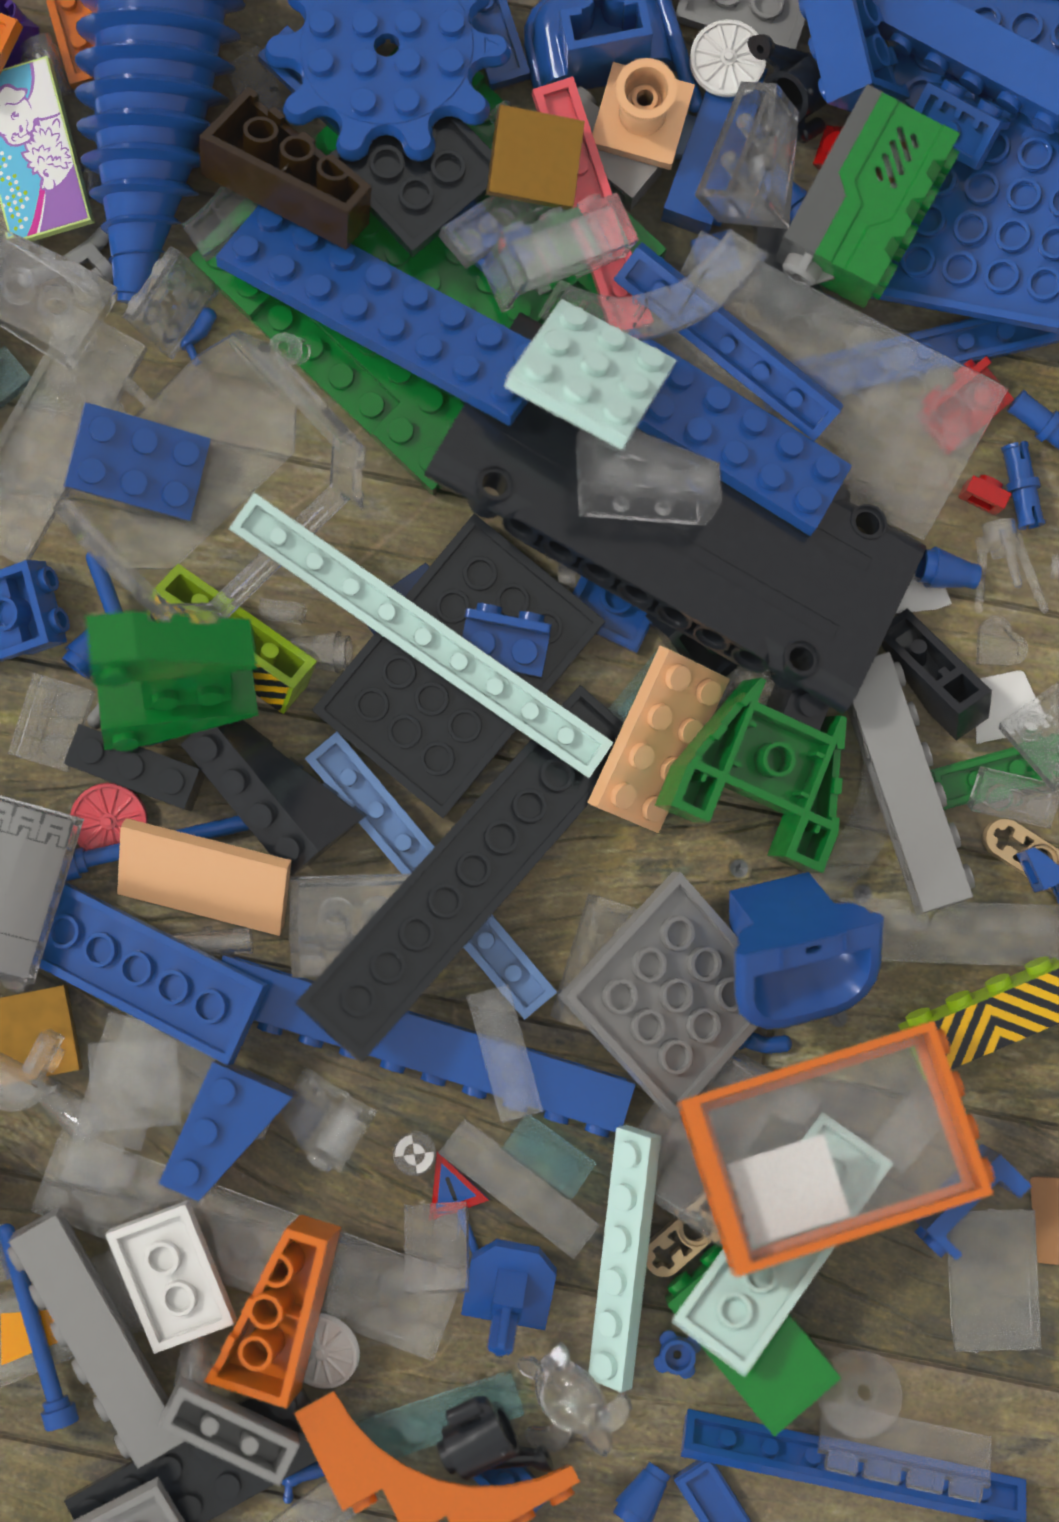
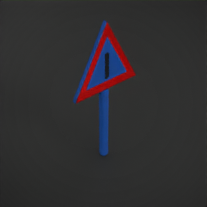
(453, 1186)

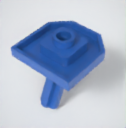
(511, 1288)

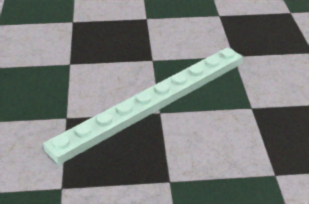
(420, 635)

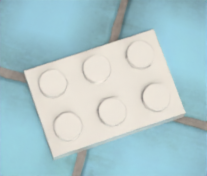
(171, 1276)

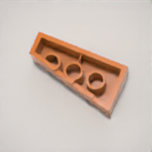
(278, 1324)

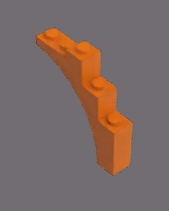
(361, 1468)

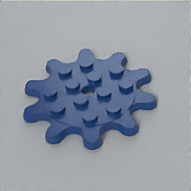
(391, 93)

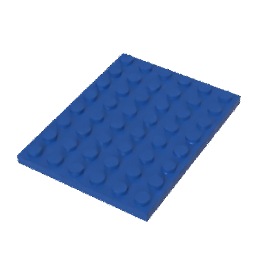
(994, 230)

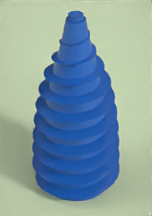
(150, 106)

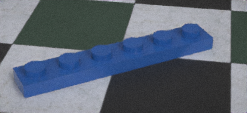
(740, 351)

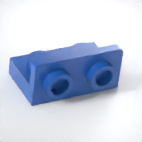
(976, 122)
(512, 641)

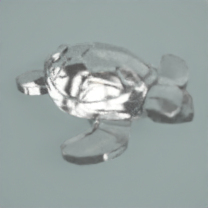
(572, 1403)

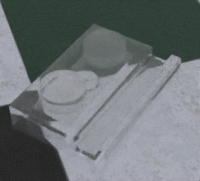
(50, 721)
(436, 1248)

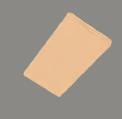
(203, 876)

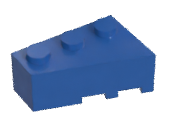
(222, 1124)

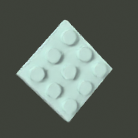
(590, 374)

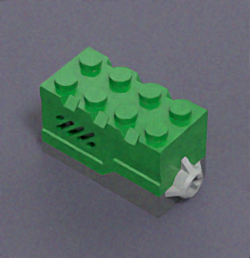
(868, 198)

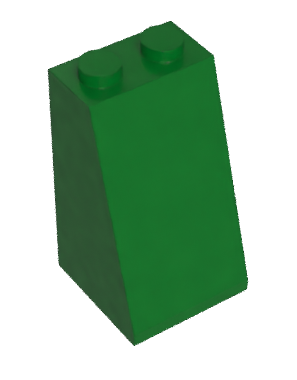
(786, 1374)

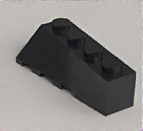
(272, 793)

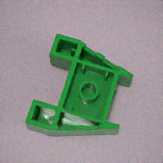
(169, 676)
(771, 763)

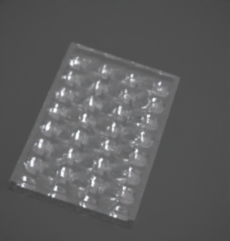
(906, 407)

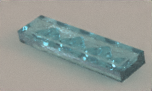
(421, 1422)

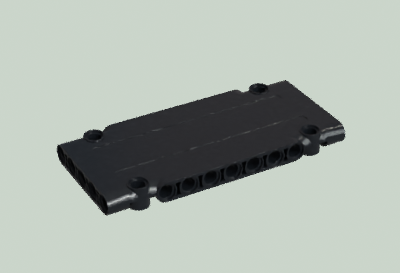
(735, 586)

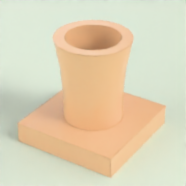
(643, 112)

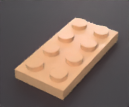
(662, 722)

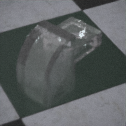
(27, 1083)

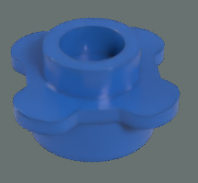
(680, 1366)

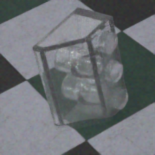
(330, 913)

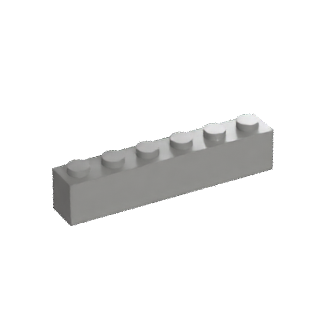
(907, 791)
(95, 1334)

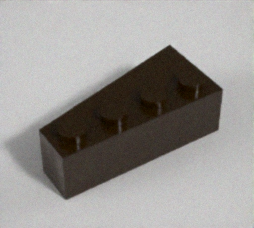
(283, 171)

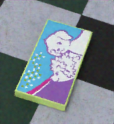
(38, 159)

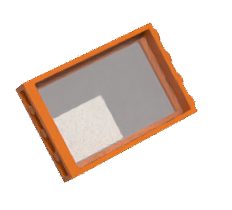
(835, 1148)

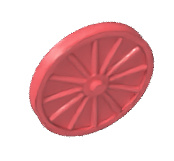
(104, 811)

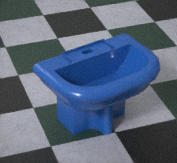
(588, 36)
(801, 952)

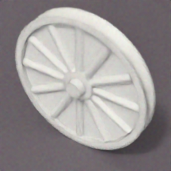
(723, 59)
(332, 1355)

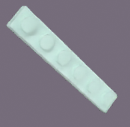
(624, 1257)

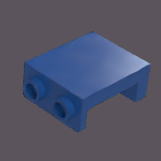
(936, 1226)

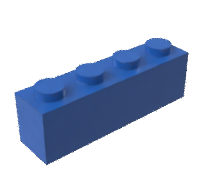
(682, 206)

